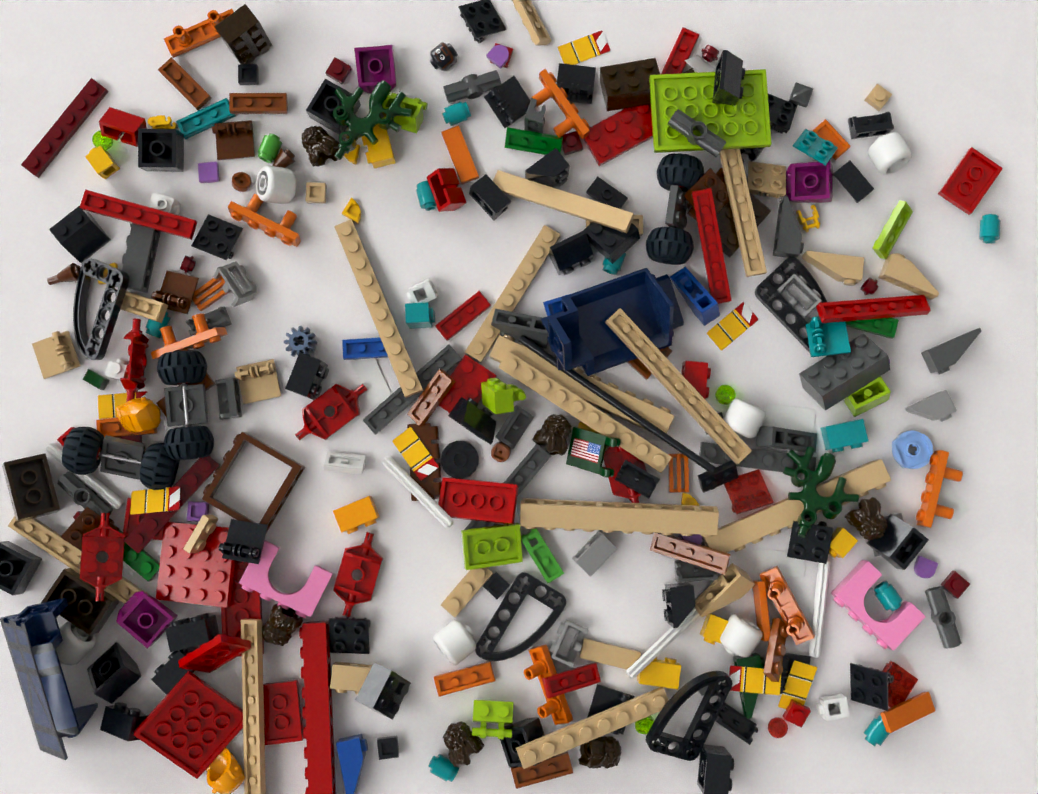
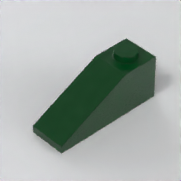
(748, 699)

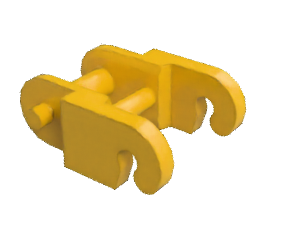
(160, 122)
(802, 221)

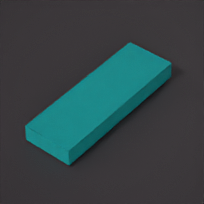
(205, 118)

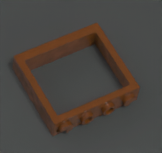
(281, 495)

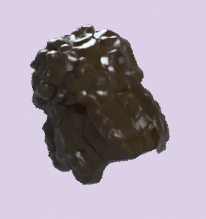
(319, 145)
(554, 434)
(868, 519)
(280, 625)
(461, 743)
(600, 752)

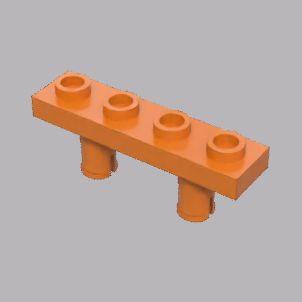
(196, 35)
(559, 95)
(270, 228)
(197, 341)
(934, 481)
(787, 605)
(544, 667)

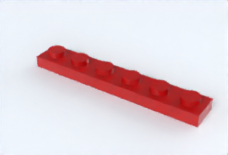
(138, 214)
(711, 245)
(873, 308)

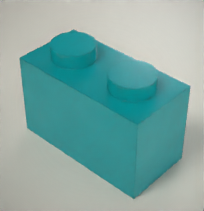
(419, 315)
(844, 434)

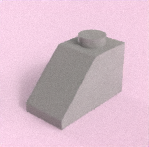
(934, 407)

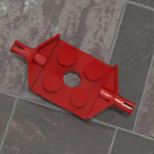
(137, 362)
(346, 409)
(614, 459)
(97, 540)
(369, 562)

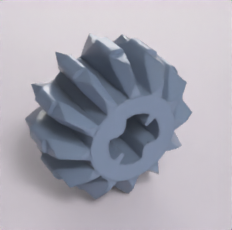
(292, 343)

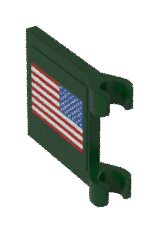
(588, 451)

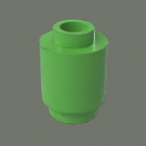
(269, 148)

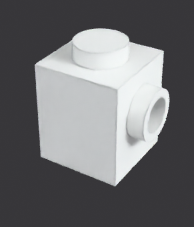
(164, 203)

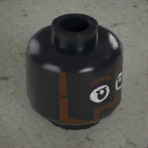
(443, 56)

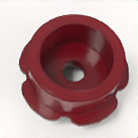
(710, 53)
(188, 264)
(869, 286)

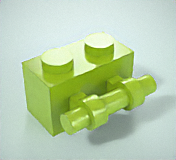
(408, 123)
(499, 396)
(868, 397)
(492, 712)

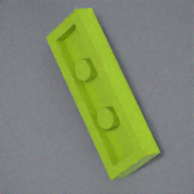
(892, 229)

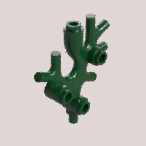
(364, 126)
(809, 496)

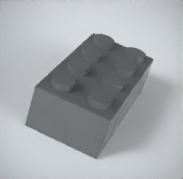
(845, 373)

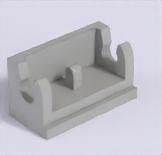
(594, 553)

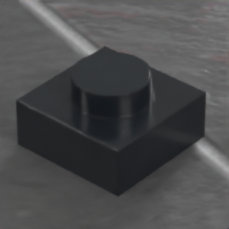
(248, 74)
(496, 585)
(388, 747)

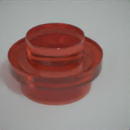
(777, 727)

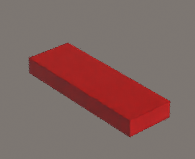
(680, 52)
(463, 315)
(571, 680)

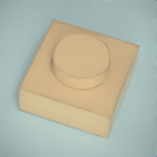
(878, 97)
(315, 192)

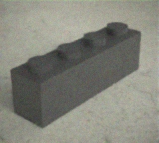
(140, 256)

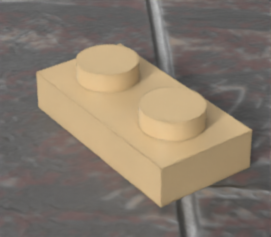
(200, 534)

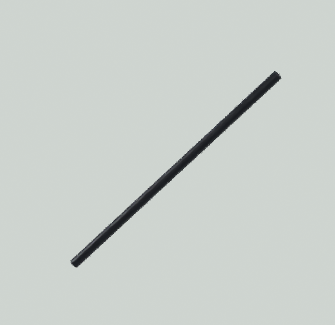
(619, 406)

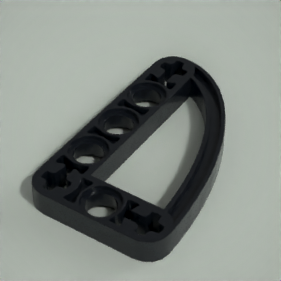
(786, 309)
(90, 345)
(512, 608)
(683, 744)

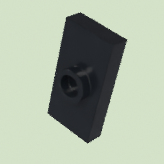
(606, 193)

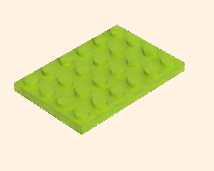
(692, 93)

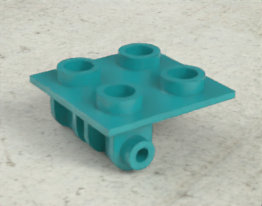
(815, 146)
(827, 338)

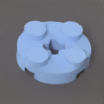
(915, 439)

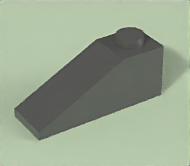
(787, 235)
(521, 324)
(948, 353)
(785, 439)

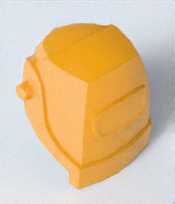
(139, 415)
(225, 773)

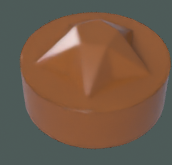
(241, 181)
(500, 452)

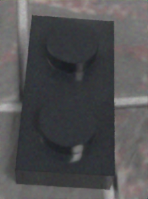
(720, 476)

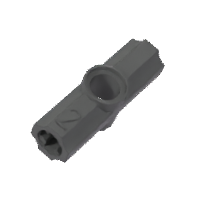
(472, 86)
(707, 140)
(76, 489)
(946, 629)

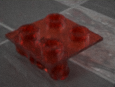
(748, 492)
(901, 685)

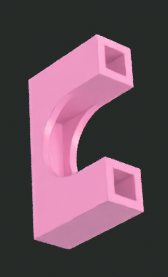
(851, 595)
(303, 601)

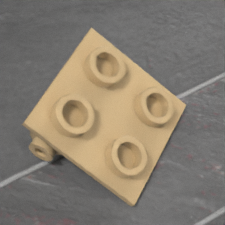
(767, 179)
(56, 354)
(258, 381)

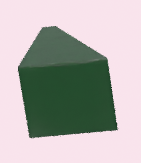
(95, 379)

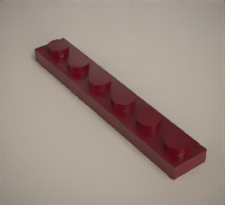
(64, 128)
(154, 522)

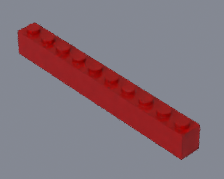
(318, 708)

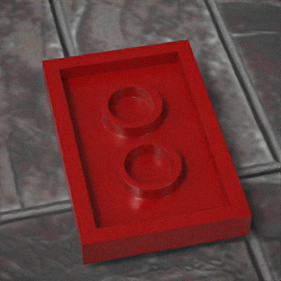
(970, 181)
(468, 383)
(214, 653)
(282, 713)

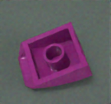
(375, 65)
(809, 182)
(145, 618)

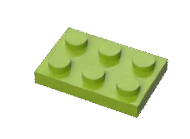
(491, 546)

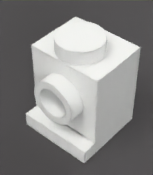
(429, 288)
(116, 369)
(839, 709)

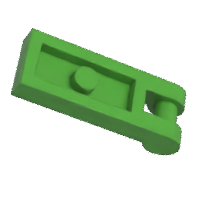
(542, 556)

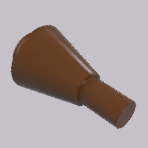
(284, 158)
(68, 274)

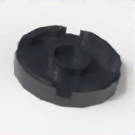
(459, 459)

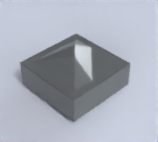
(801, 94)

